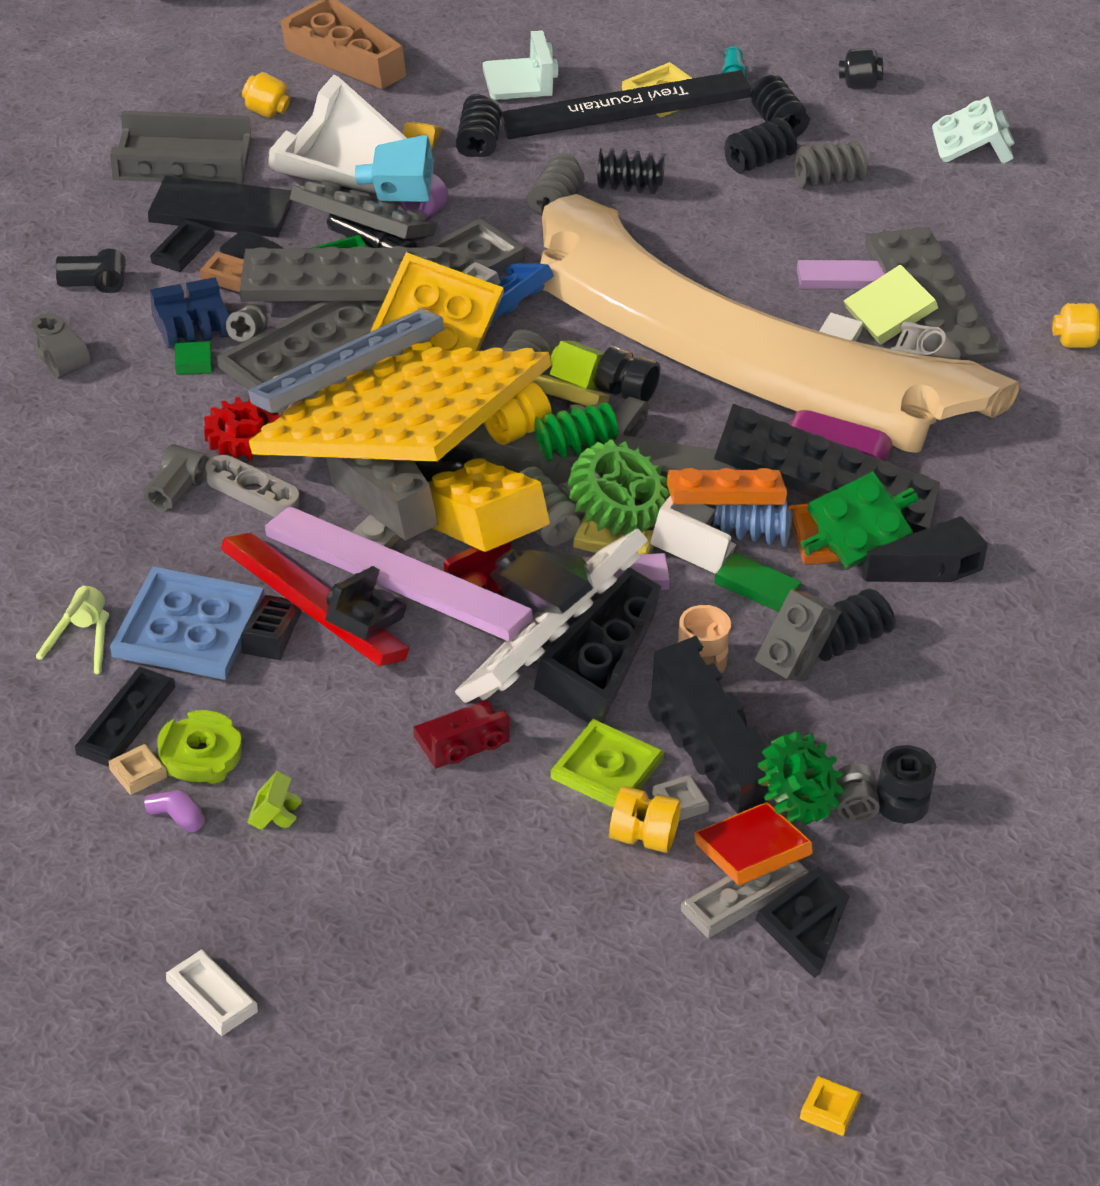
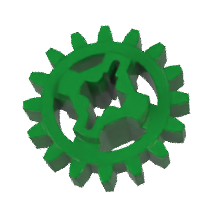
(800, 778)

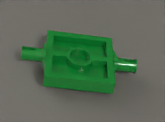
(858, 519)

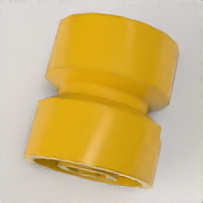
(518, 415)
(660, 820)

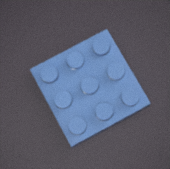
(186, 623)

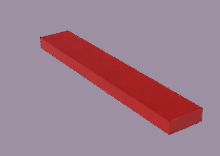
(306, 594)

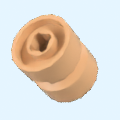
(712, 629)

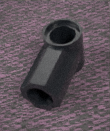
(103, 271)

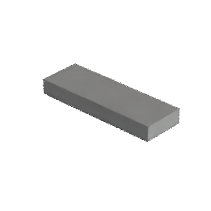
(727, 902)

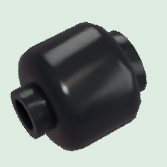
(861, 68)

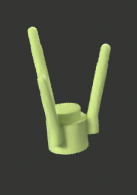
(83, 611)

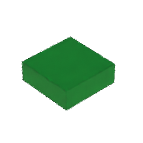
(193, 358)

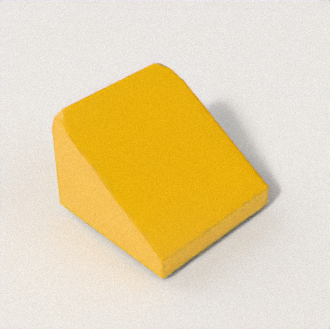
(415, 129)

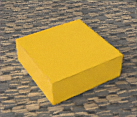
(830, 1105)

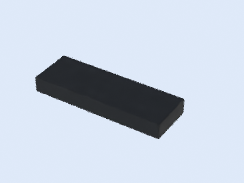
(125, 716)

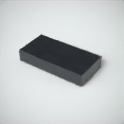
(182, 245)

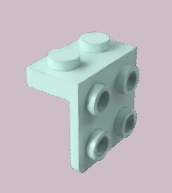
(523, 76)
(973, 128)

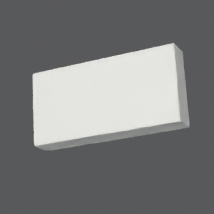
(211, 992)

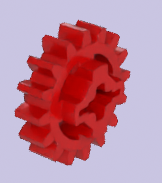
(240, 424)

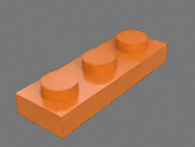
(726, 487)

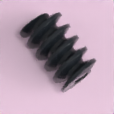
(776, 100)
(478, 126)
(760, 145)
(630, 171)
(860, 618)

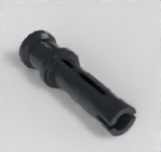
(372, 237)

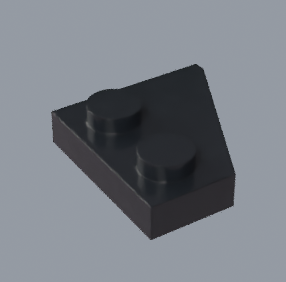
(806, 918)

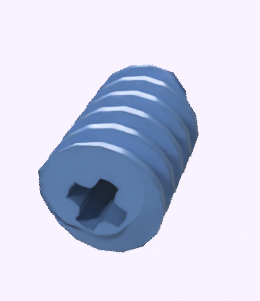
(756, 520)

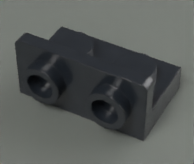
(361, 607)

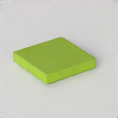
(605, 761)

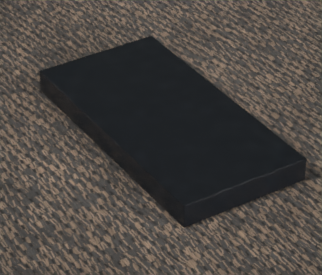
(221, 205)

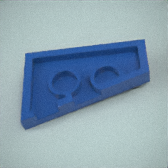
(521, 282)

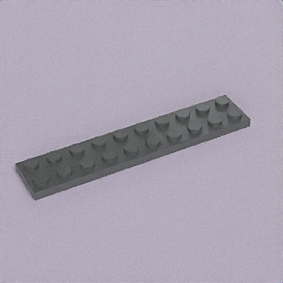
(340, 322)

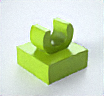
(272, 801)

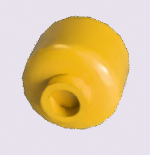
(266, 95)
(1077, 325)

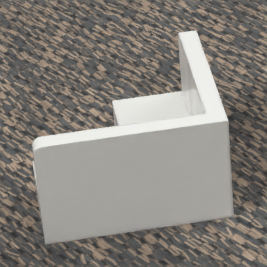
(688, 535)

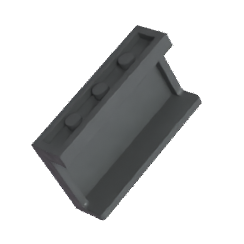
(181, 146)

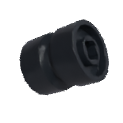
(625, 375)
(905, 783)

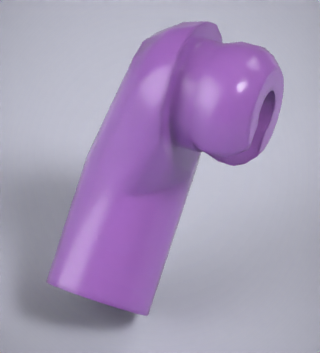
(178, 806)

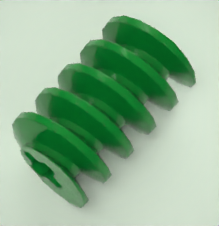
(575, 429)

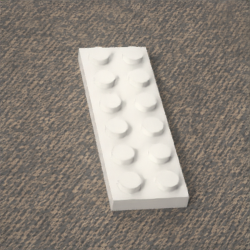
(501, 667)

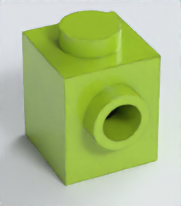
(575, 363)

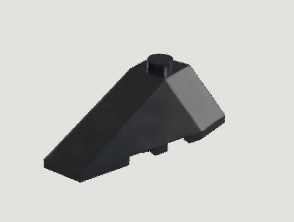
(542, 579)

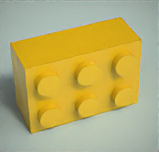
(487, 504)

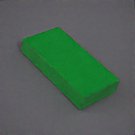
(755, 581)

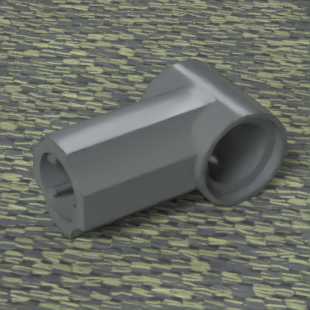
(178, 471)

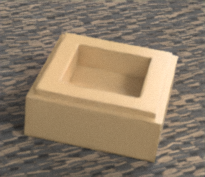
(137, 769)

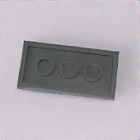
(358, 208)

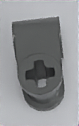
(58, 345)

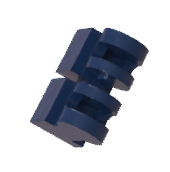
(202, 306)

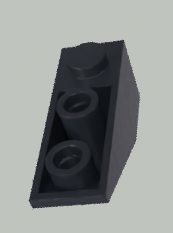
(931, 555)

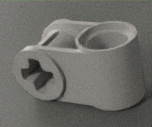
(926, 341)

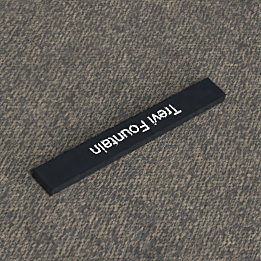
(625, 104)

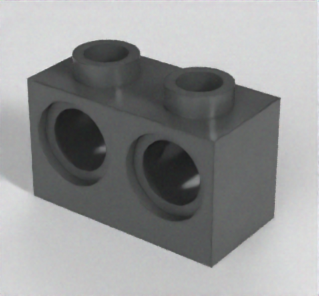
(797, 635)

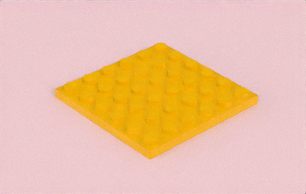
(403, 406)

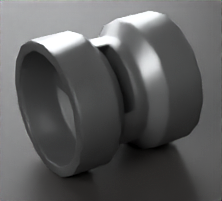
(859, 798)

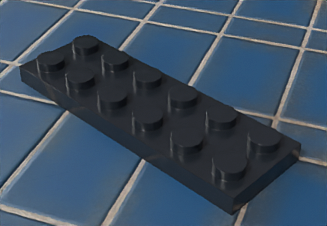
(815, 463)

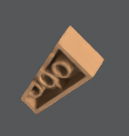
(344, 42)

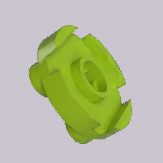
(205, 764)

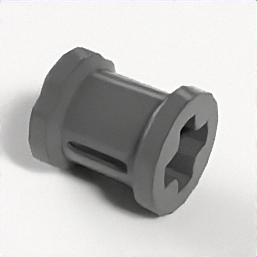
(240, 329)

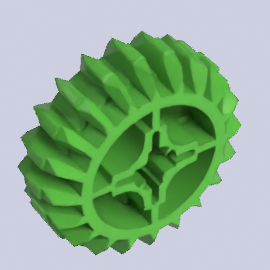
(611, 498)

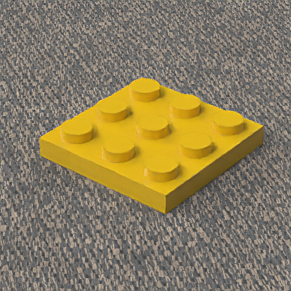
(459, 298)

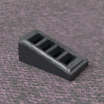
(269, 634)

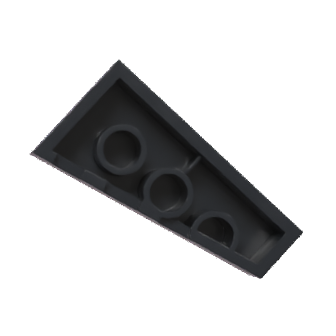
(596, 652)
(708, 723)

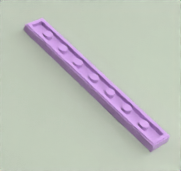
(400, 573)

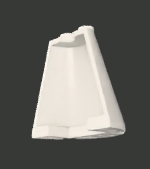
(334, 139)

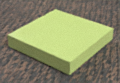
(889, 303)

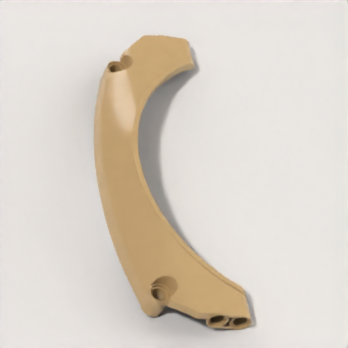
(636, 294)

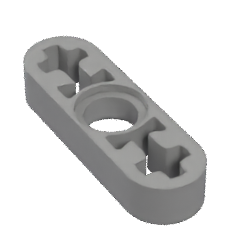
(231, 475)

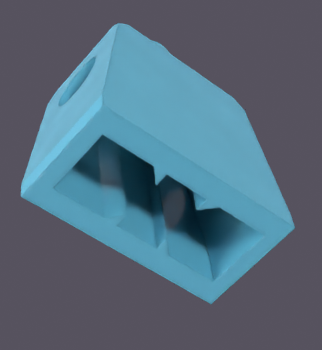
(400, 170)

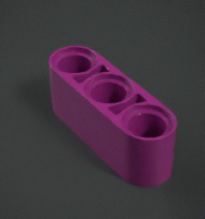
(845, 433)

